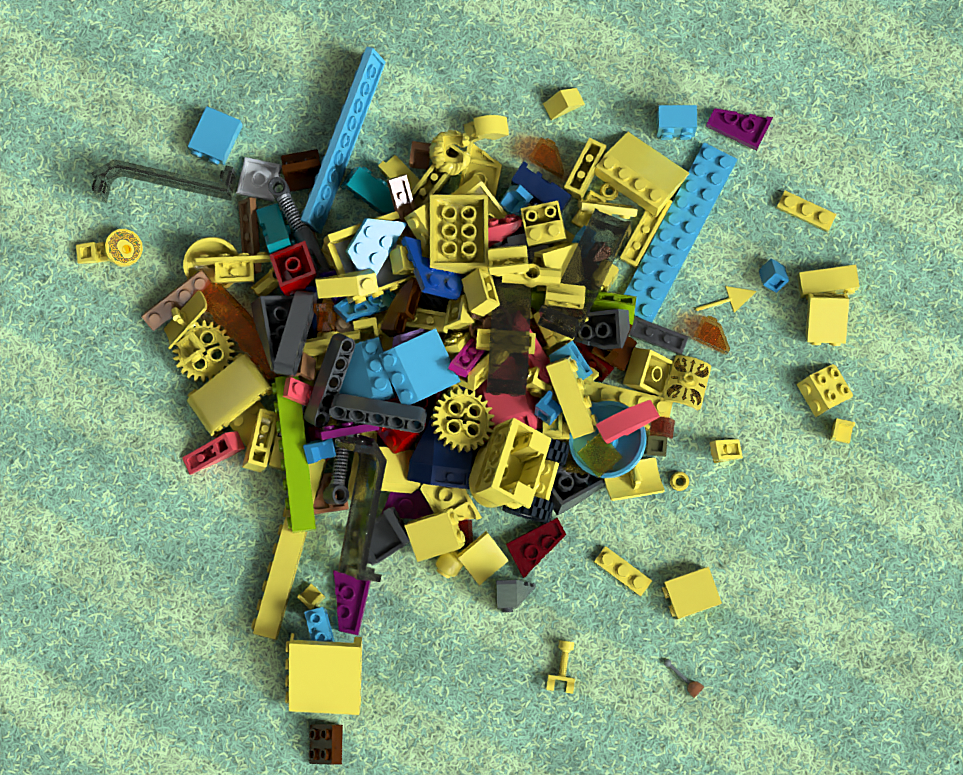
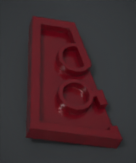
(535, 545)

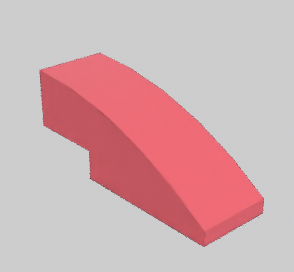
(627, 421)

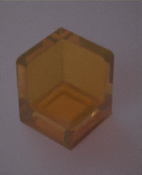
(325, 317)

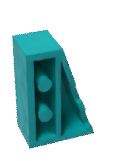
(369, 189)
(274, 228)

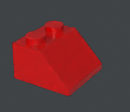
(293, 268)

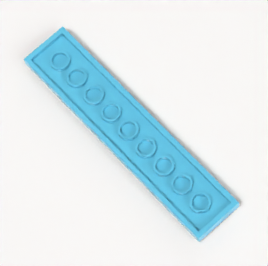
(343, 140)
(679, 230)

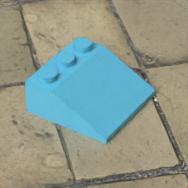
(419, 367)
(367, 374)

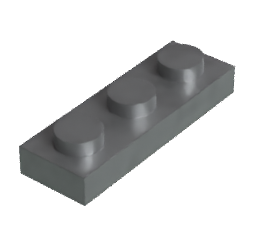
(658, 336)

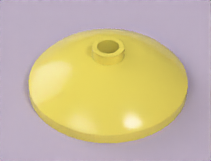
(207, 246)

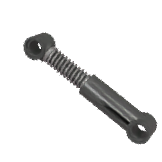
(301, 232)
(337, 482)

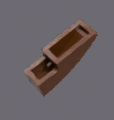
(402, 309)

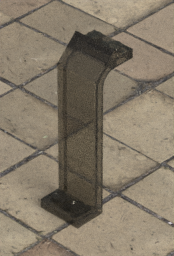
(115, 169)
(588, 269)
(510, 338)
(362, 507)

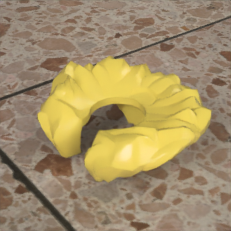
(438, 152)

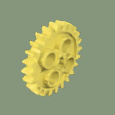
(212, 366)
(461, 437)

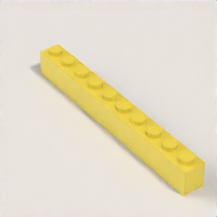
(283, 569)

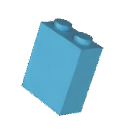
(215, 136)

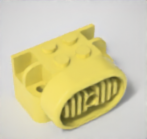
(509, 466)

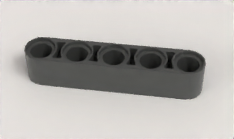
(295, 333)
(329, 379)
(378, 413)

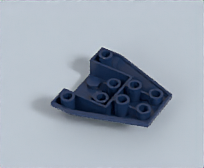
(438, 464)

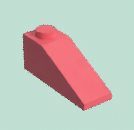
(214, 452)

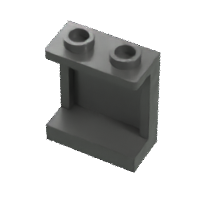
(387, 537)

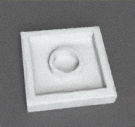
(256, 177)

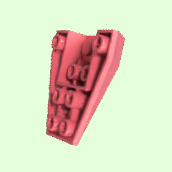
(507, 407)

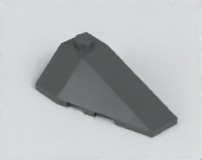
(270, 318)
(605, 329)
(572, 489)
(512, 594)

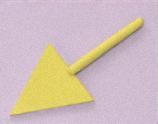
(736, 296)

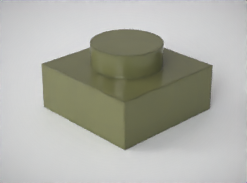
(656, 446)

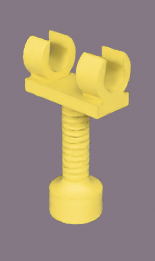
(565, 647)

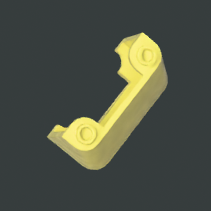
(229, 394)

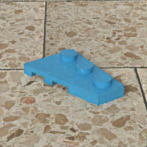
(371, 306)

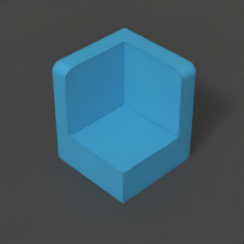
(514, 199)
(773, 275)
(547, 408)
(319, 450)

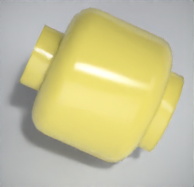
(448, 564)

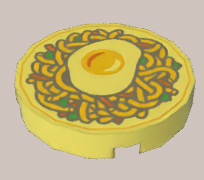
(123, 247)

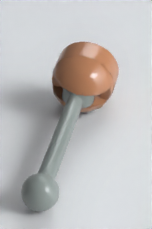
(693, 688)

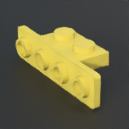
(234, 268)

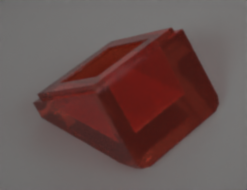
(662, 427)

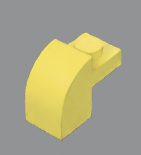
(486, 127)

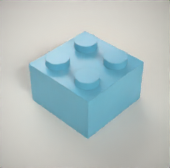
(676, 121)

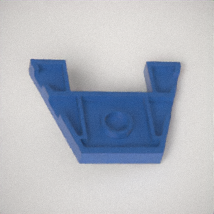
(432, 280)

